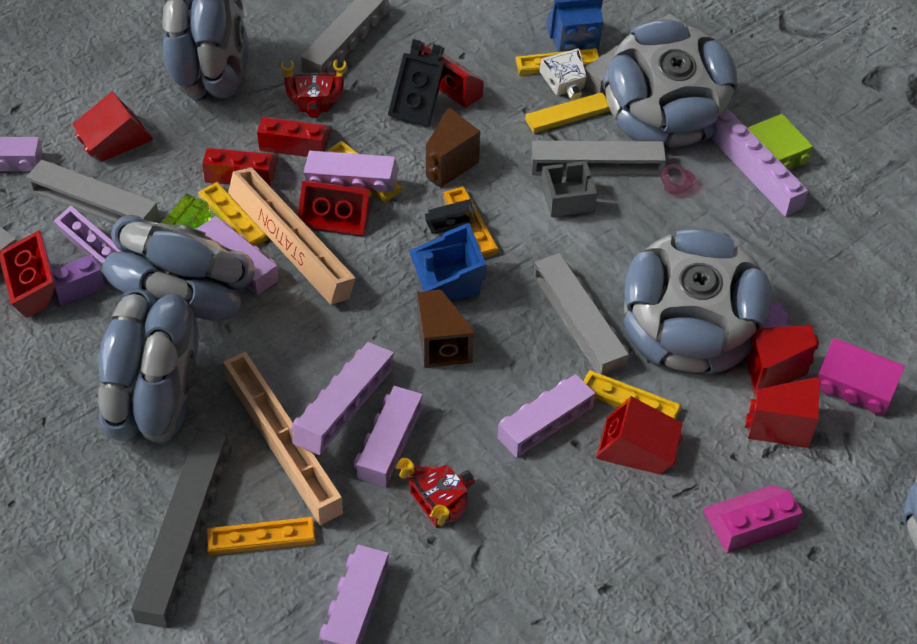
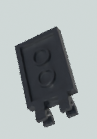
(417, 84)

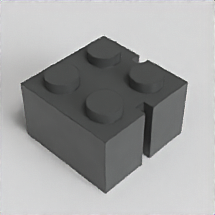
(574, 195)

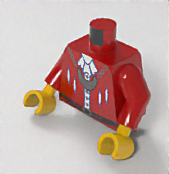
(314, 91)
(437, 490)

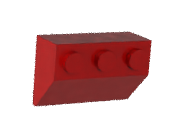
(458, 81)
(292, 136)
(221, 163)
(335, 207)
(28, 274)

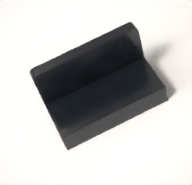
(450, 216)

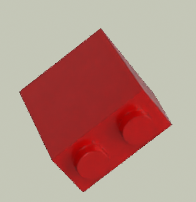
(110, 129)
(780, 355)
(785, 413)
(640, 437)

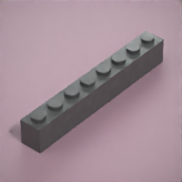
(181, 529)

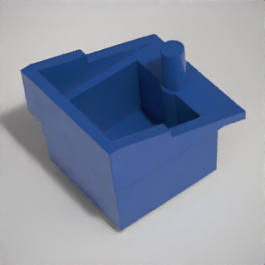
(575, 24)
(451, 264)

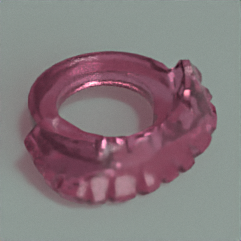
(688, 178)

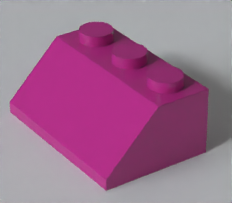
(859, 376)
(754, 517)

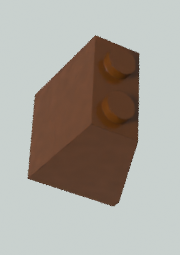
(451, 149)
(442, 331)

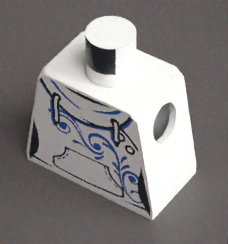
(564, 73)

